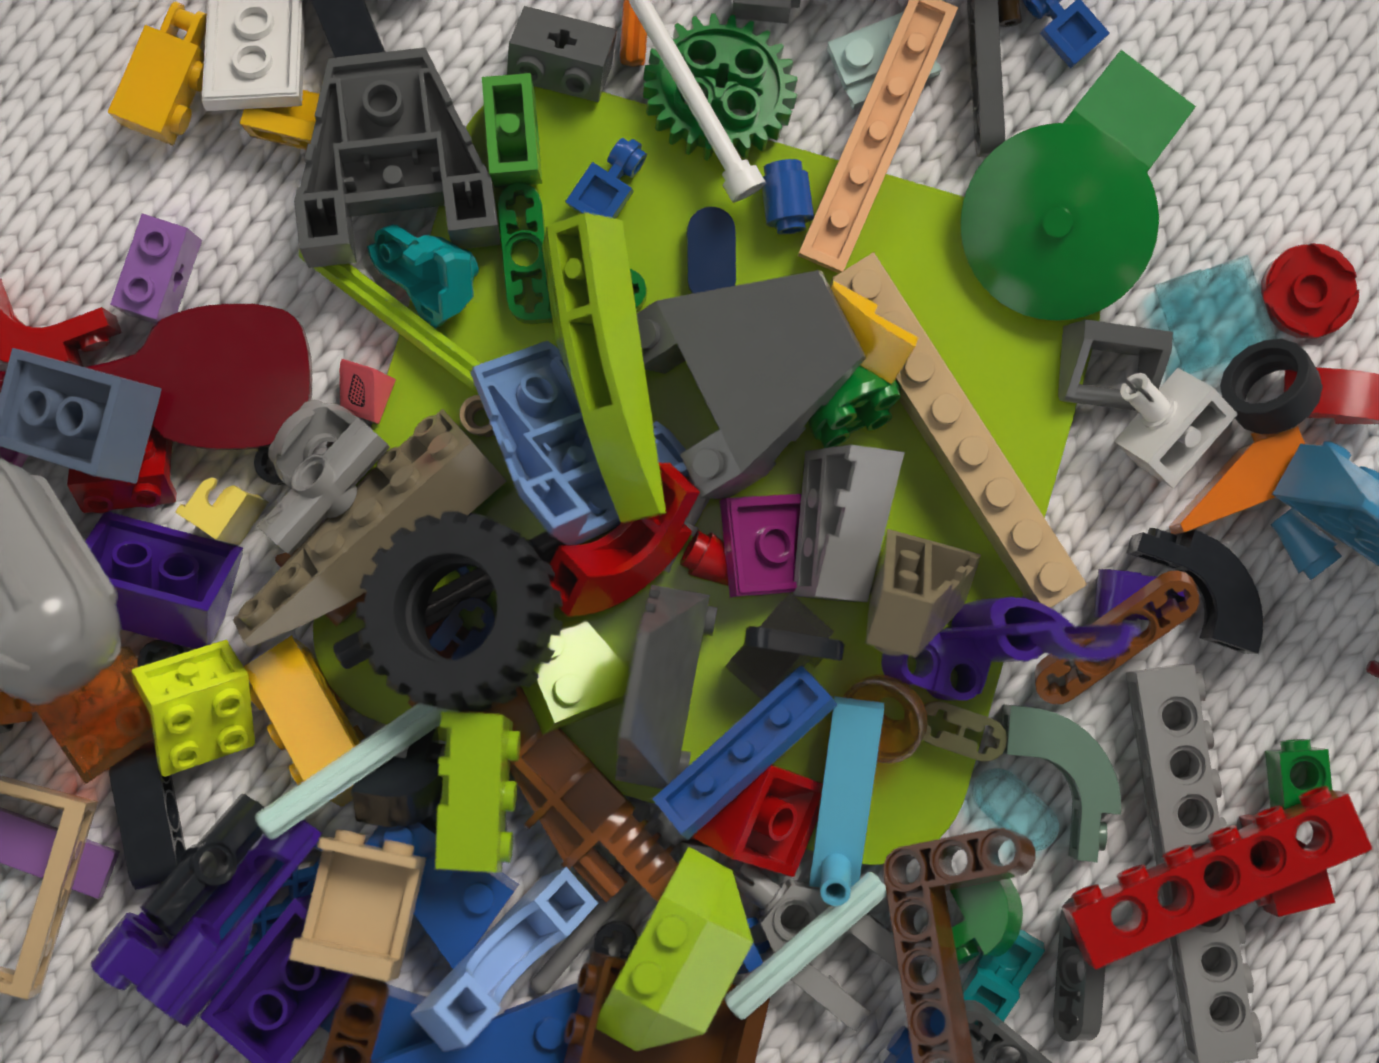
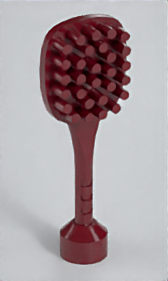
(223, 374)

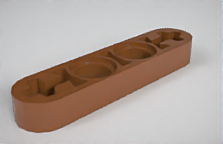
(1172, 615)

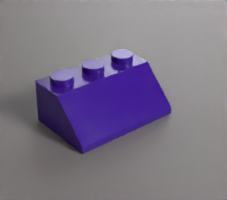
(165, 578)
(273, 1001)

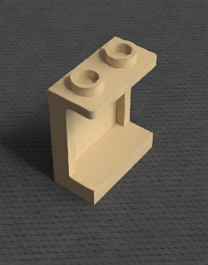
(361, 906)

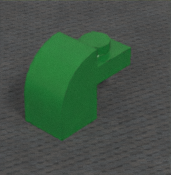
(991, 919)

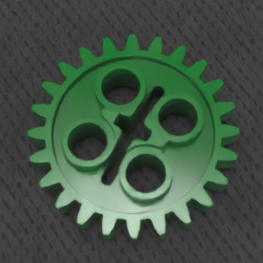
(725, 51)

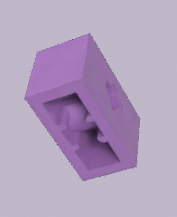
(156, 269)

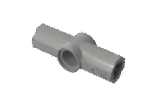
(323, 486)

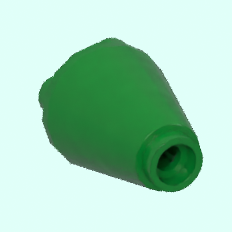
(858, 404)

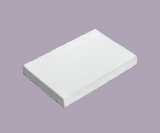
(253, 54)

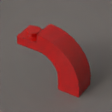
(59, 341)
(628, 557)

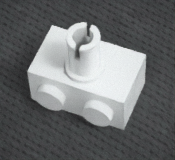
(1172, 424)

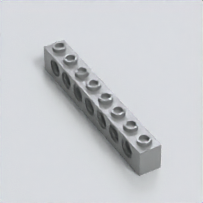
(1239, 1029)

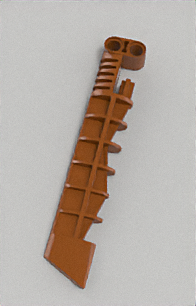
(568, 796)

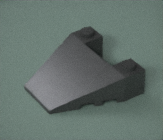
(387, 146)
(762, 363)
(662, 686)

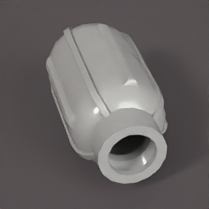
(53, 595)

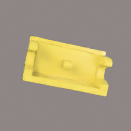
(228, 517)

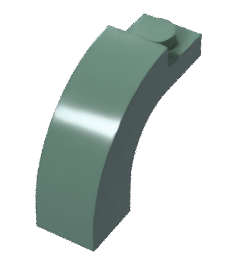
(1082, 763)

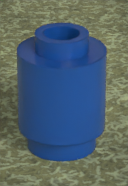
(787, 196)

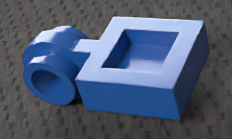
(1072, 31)
(602, 191)

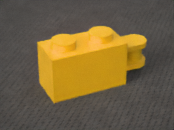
(163, 77)

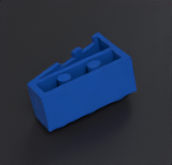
(450, 903)

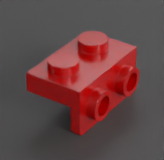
(152, 487)

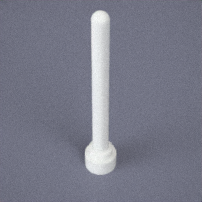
(739, 175)

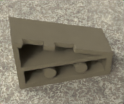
(916, 592)

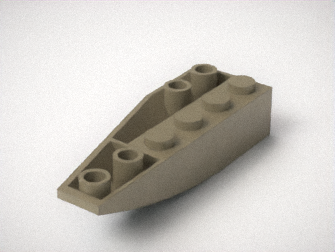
(423, 476)

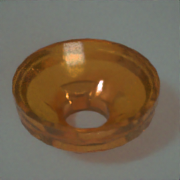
(898, 737)

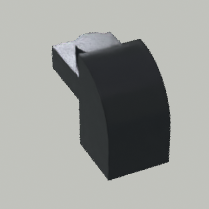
(402, 788)

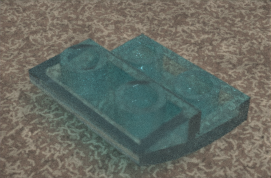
(1214, 314)

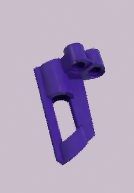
(1001, 632)
(195, 963)

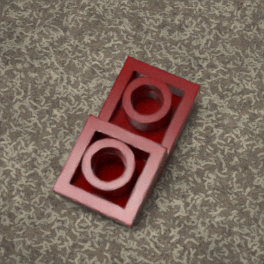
(1345, 395)

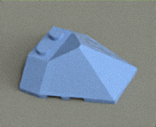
(549, 444)

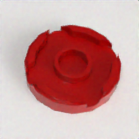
(1310, 291)

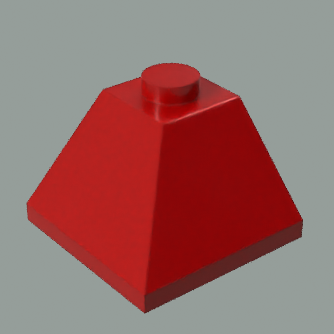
(767, 821)

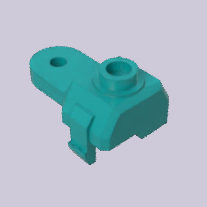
(429, 269)

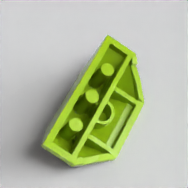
(680, 959)

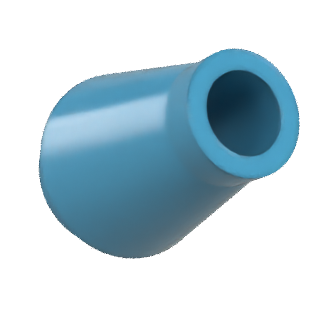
(1305, 544)

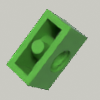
(512, 129)

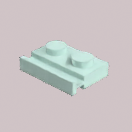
(860, 56)

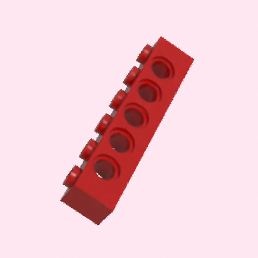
(1335, 839)

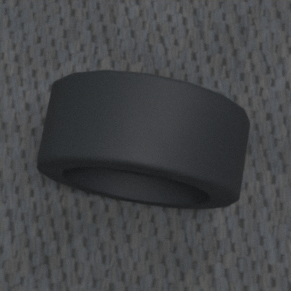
(1288, 408)

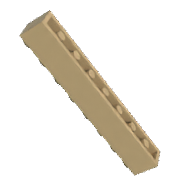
(969, 451)

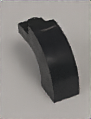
(1227, 590)

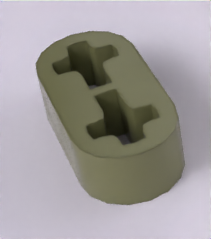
(969, 720)

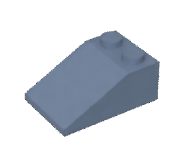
(76, 416)

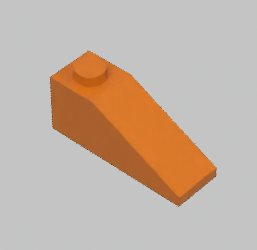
(1243, 481)

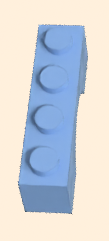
(475, 987)

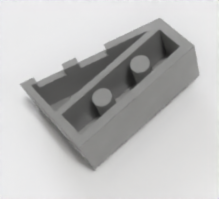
(843, 520)

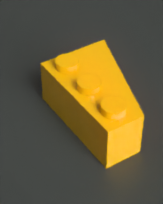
(302, 710)

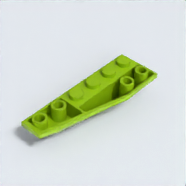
(604, 356)

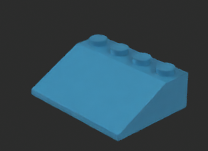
(1334, 495)

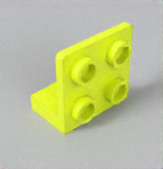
(197, 706)

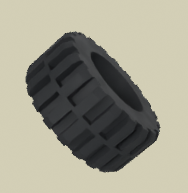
(399, 598)

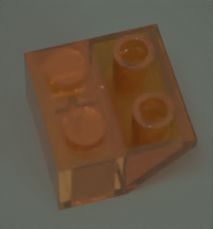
(101, 719)

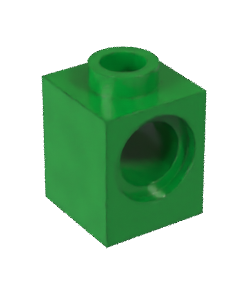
(1279, 766)

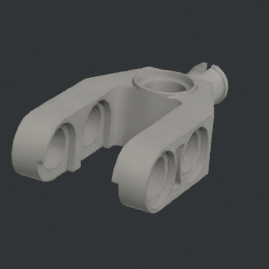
(775, 898)

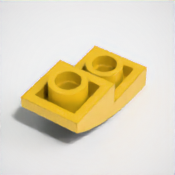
(882, 342)

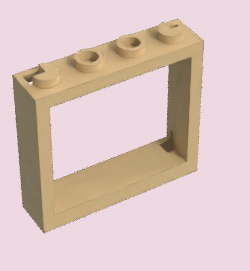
(55, 887)

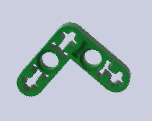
(515, 290)

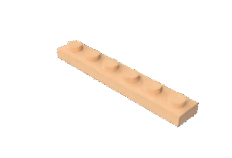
(877, 133)

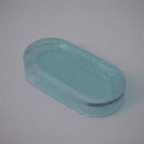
(1015, 806)

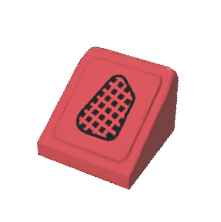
(364, 390)

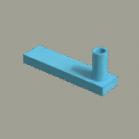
(846, 797)

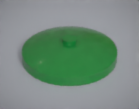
(1059, 221)

